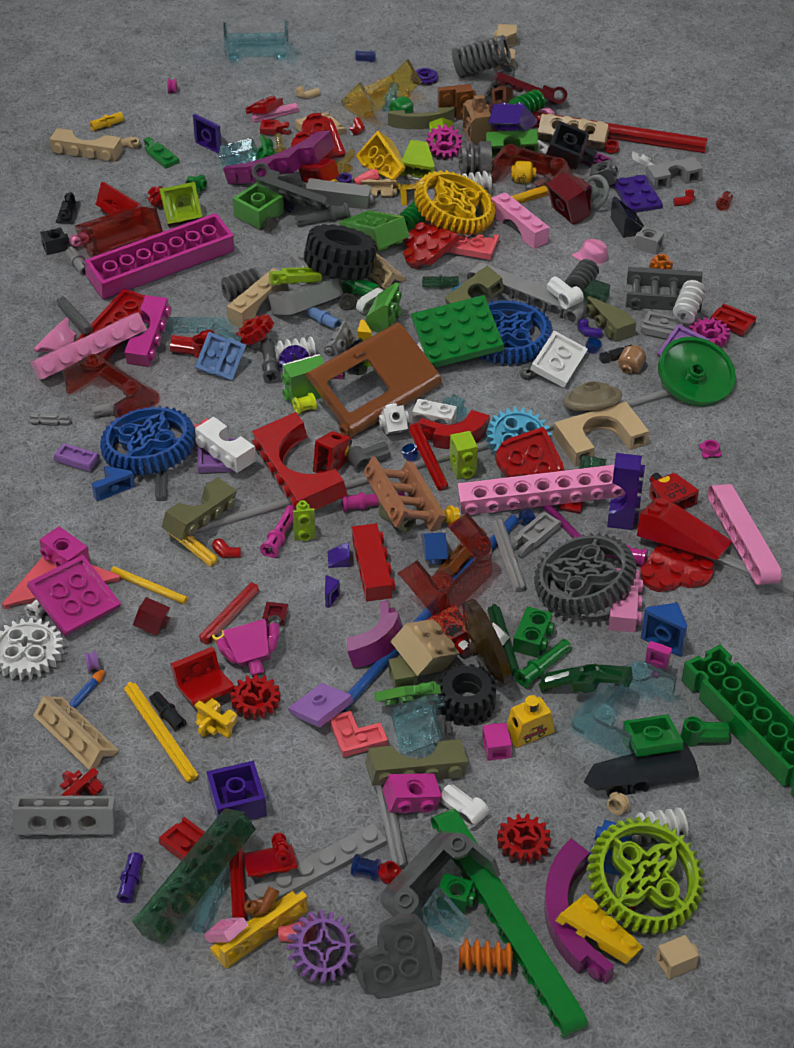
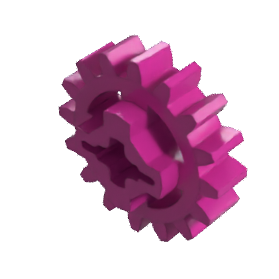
(444, 142)
(712, 329)

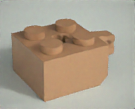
(476, 119)

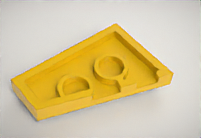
(592, 921)

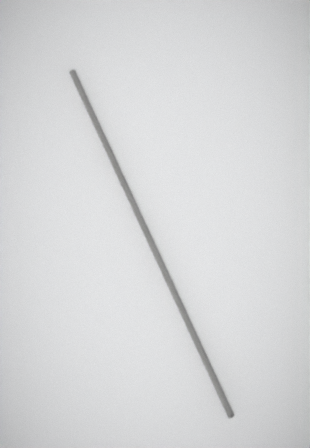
(363, 480)

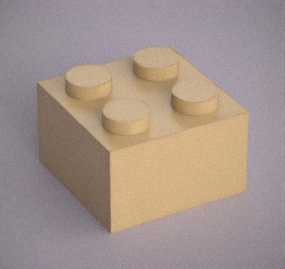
(425, 647)

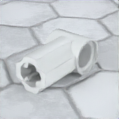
(566, 295)
(470, 810)

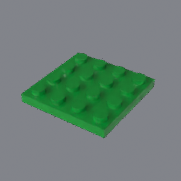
(457, 331)

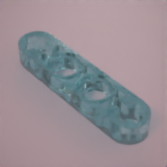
(193, 323)

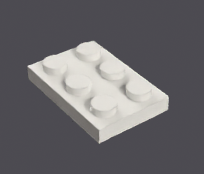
(558, 359)

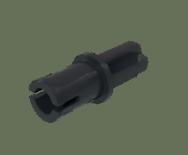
(167, 711)

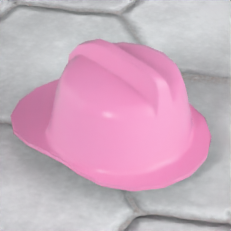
(594, 250)

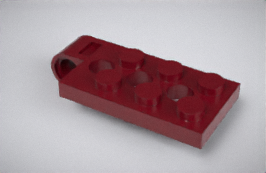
(520, 86)

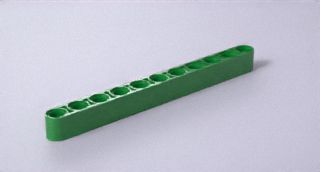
(514, 929)

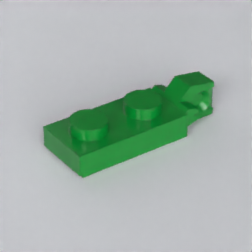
(160, 153)

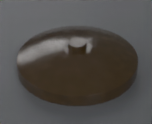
(485, 643)

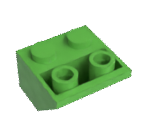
(385, 309)

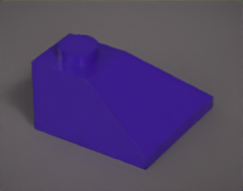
(207, 133)

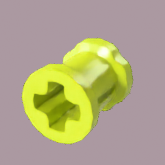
(304, 403)

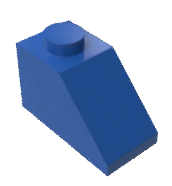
(434, 547)

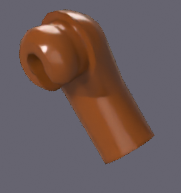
(263, 905)

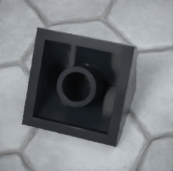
(625, 218)

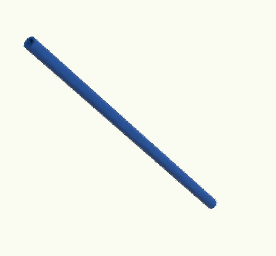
(375, 670)

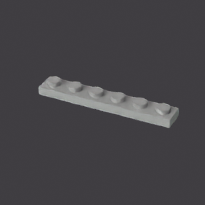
(321, 863)

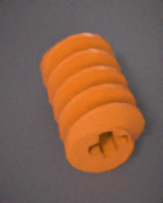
(485, 957)

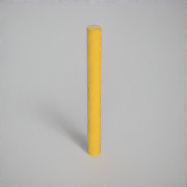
(150, 585)

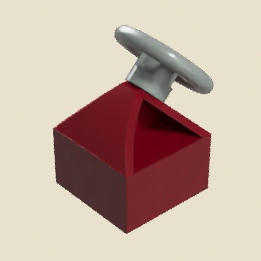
(574, 196)

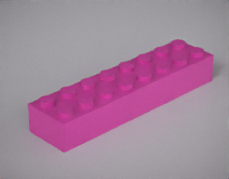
(159, 255)

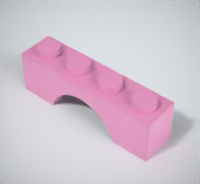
(532, 229)

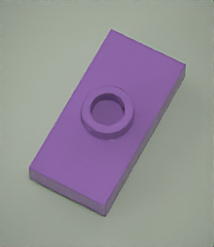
(76, 457)

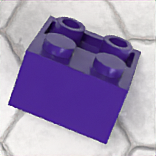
(511, 117)

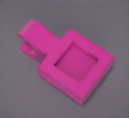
(658, 655)

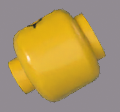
(523, 172)

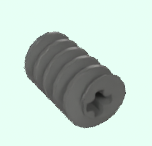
(583, 274)
(239, 282)

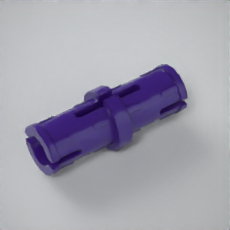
(130, 877)

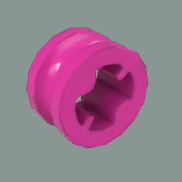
(172, 85)

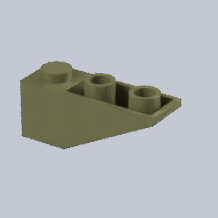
(614, 321)

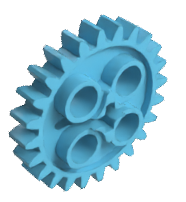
(520, 421)

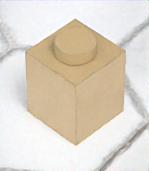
(677, 956)

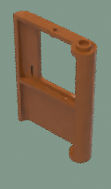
(397, 363)

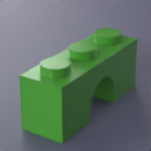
(523, 139)

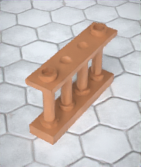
(415, 486)

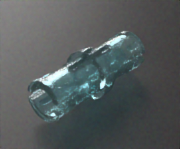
(390, 96)

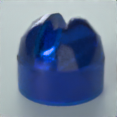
(593, 345)
(410, 452)
(527, 515)

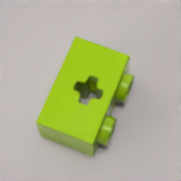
(463, 455)

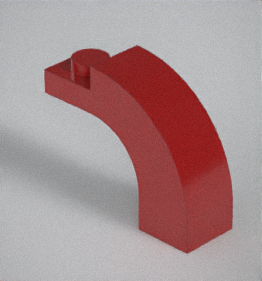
(440, 433)

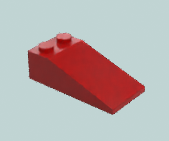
(677, 528)

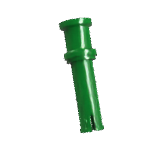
(536, 667)

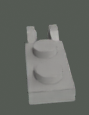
(535, 533)

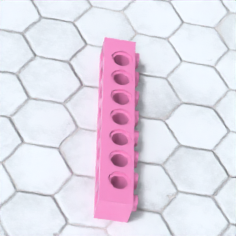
(538, 490)

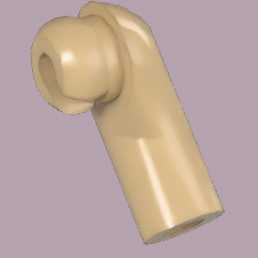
(307, 94)
(131, 142)

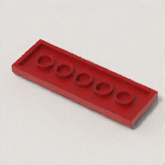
(123, 305)

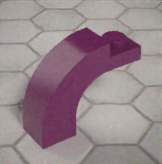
(375, 643)

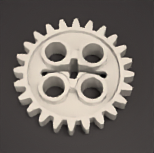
(29, 648)

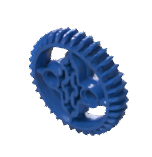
(514, 325)
(148, 440)

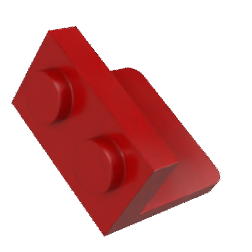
(200, 677)

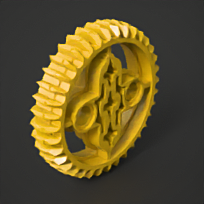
(454, 203)

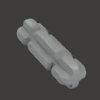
(50, 418)

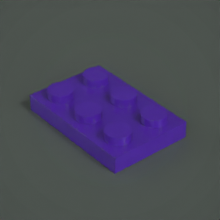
(637, 193)

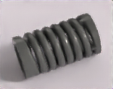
(482, 55)

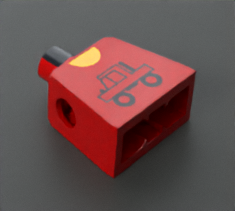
(331, 448)
(673, 489)

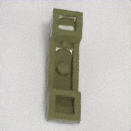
(418, 120)

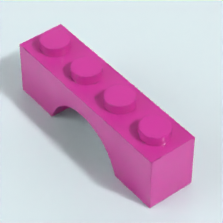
(142, 349)

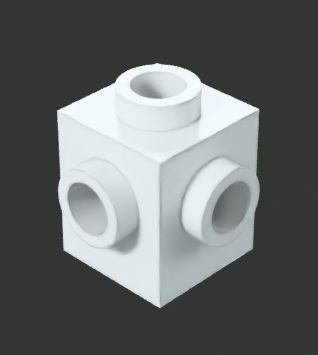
(390, 425)

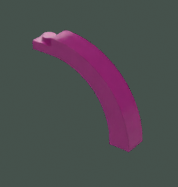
(573, 948)

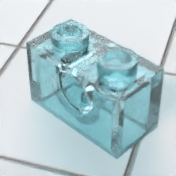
(238, 152)

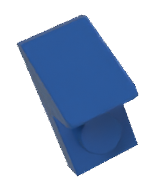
(115, 481)

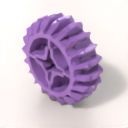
(321, 958)

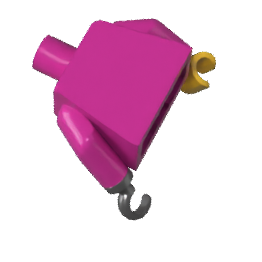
(250, 643)

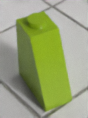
(418, 159)

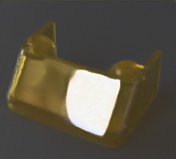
(367, 99)

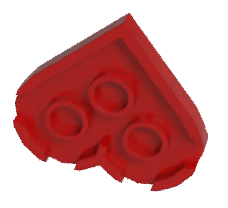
(315, 123)
(427, 244)
(528, 454)
(673, 567)

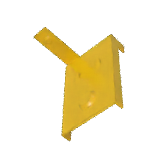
(403, 187)

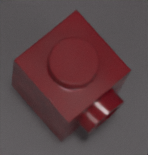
(152, 616)

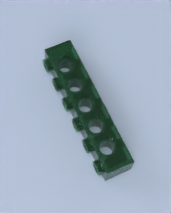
(194, 875)

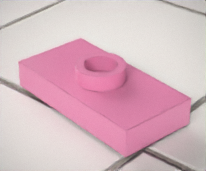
(225, 930)

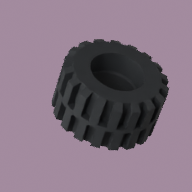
(467, 708)

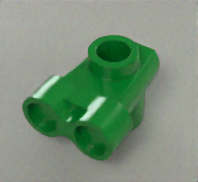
(200, 182)

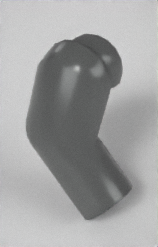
(525, 372)

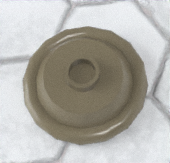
(592, 397)

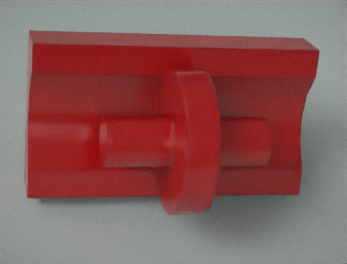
(87, 782)

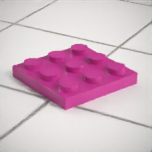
(73, 595)

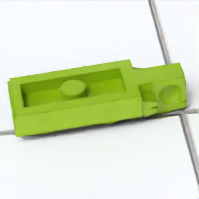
(294, 275)

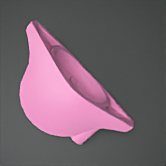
(57, 338)

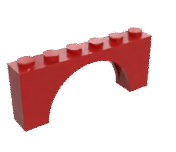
(274, 444)

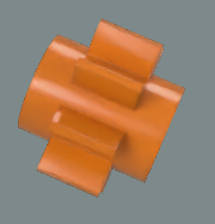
(661, 261)

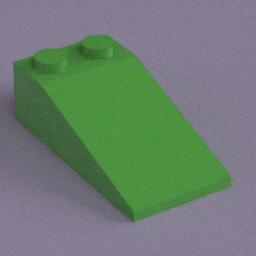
(381, 226)

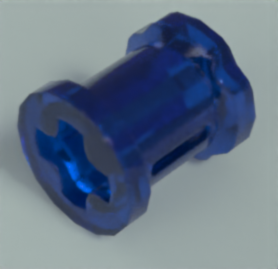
(365, 867)

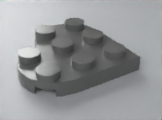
(400, 960)

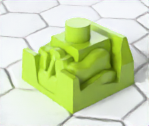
(180, 203)

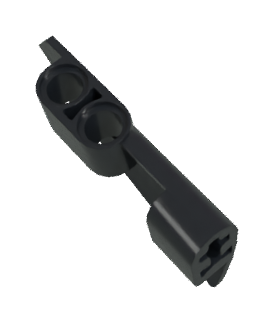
(635, 773)

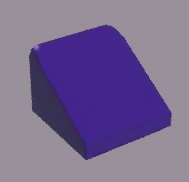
(339, 556)
(332, 590)

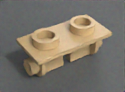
(386, 187)

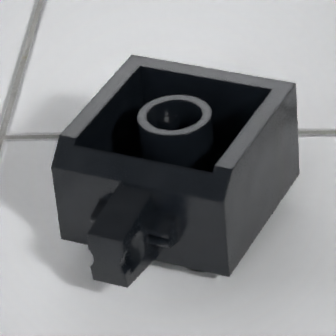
(570, 144)

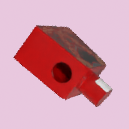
(453, 627)

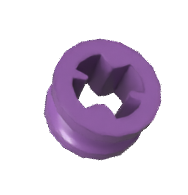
(92, 661)

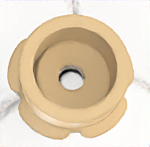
(619, 801)

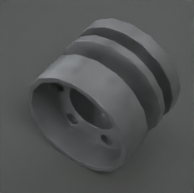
(475, 159)

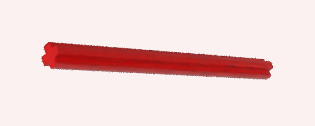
(649, 136)

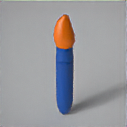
(88, 687)

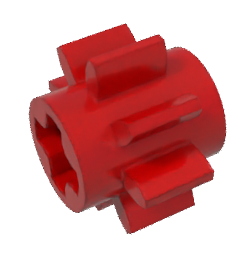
(155, 197)

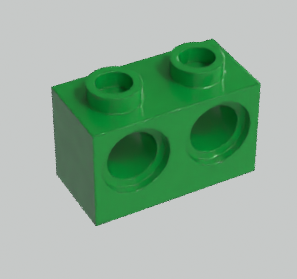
(533, 632)

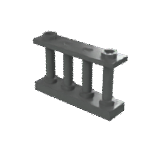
(657, 278)

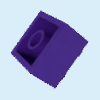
(237, 789)

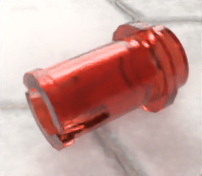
(724, 201)

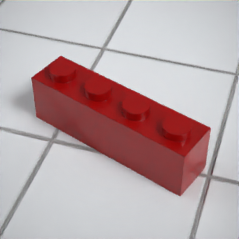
(372, 562)

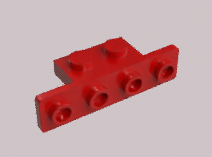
(113, 200)

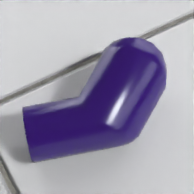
(587, 331)

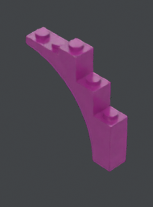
(286, 162)

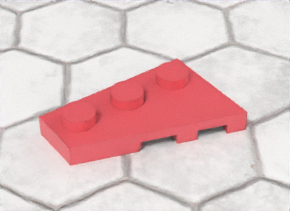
(475, 247)

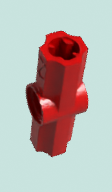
(188, 345)

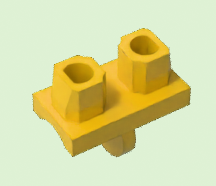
(212, 721)

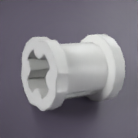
(29, 608)

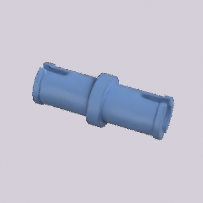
(324, 317)

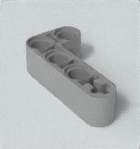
(305, 297)

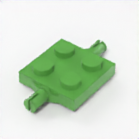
(407, 693)

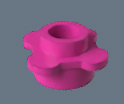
(710, 448)

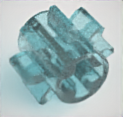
(456, 401)

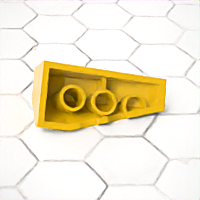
(382, 155)

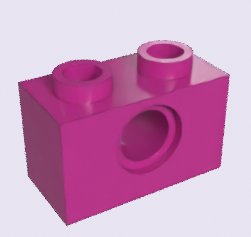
(62, 547)
(411, 793)

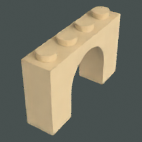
(617, 418)

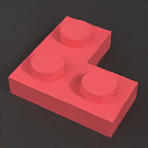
(356, 740)

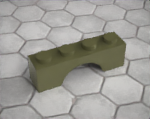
(185, 519)
(445, 762)

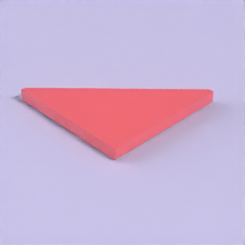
(22, 594)

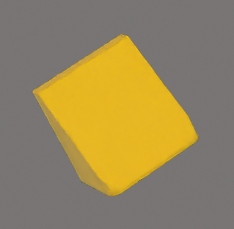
(363, 330)

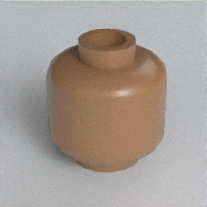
(632, 359)

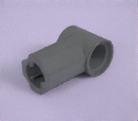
(360, 457)

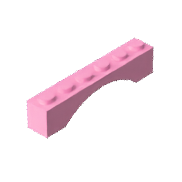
(91, 344)

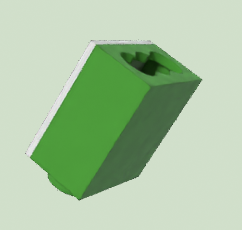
(295, 380)

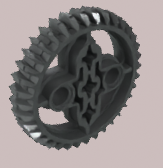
(585, 574)

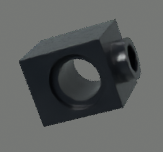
(54, 241)

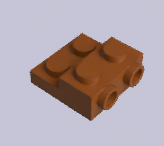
(455, 97)

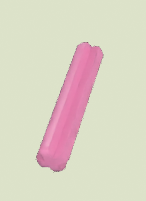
(280, 111)

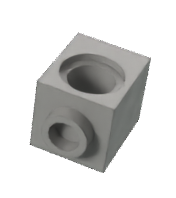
(649, 240)

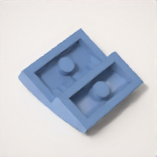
(220, 356)

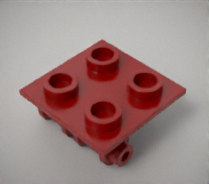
(275, 859)

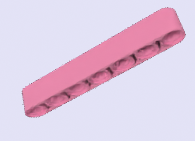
(744, 534)

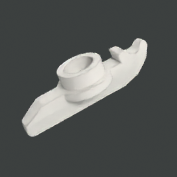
(644, 160)

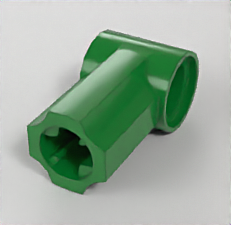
(358, 287)
(696, 731)

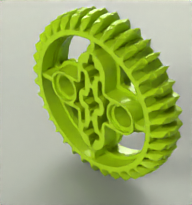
(671, 847)

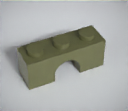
(484, 282)

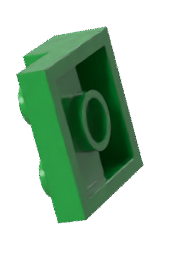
(653, 735)

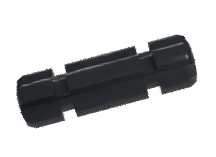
(613, 355)

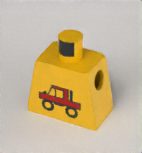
(529, 721)

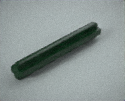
(496, 616)

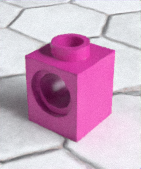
(496, 741)

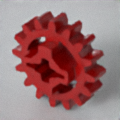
(255, 329)
(255, 697)
(525, 837)

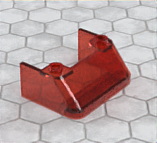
(543, 163)
(90, 367)
(440, 590)

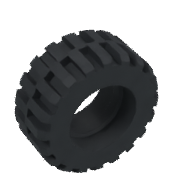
(340, 252)

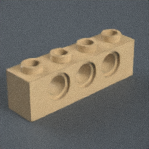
(595, 140)

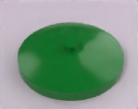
(696, 371)

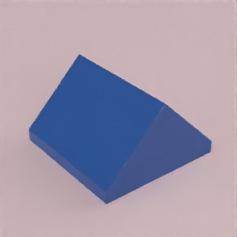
(665, 626)

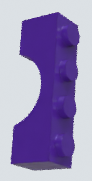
(626, 475)

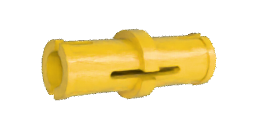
(106, 121)

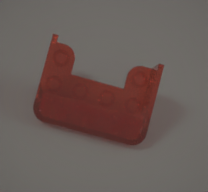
(119, 229)

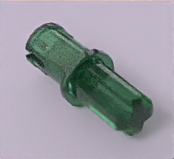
(440, 281)

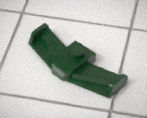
(587, 677)

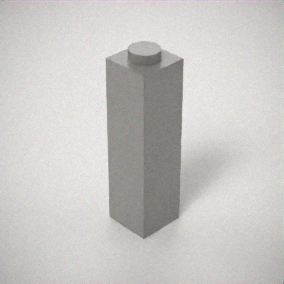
(337, 193)

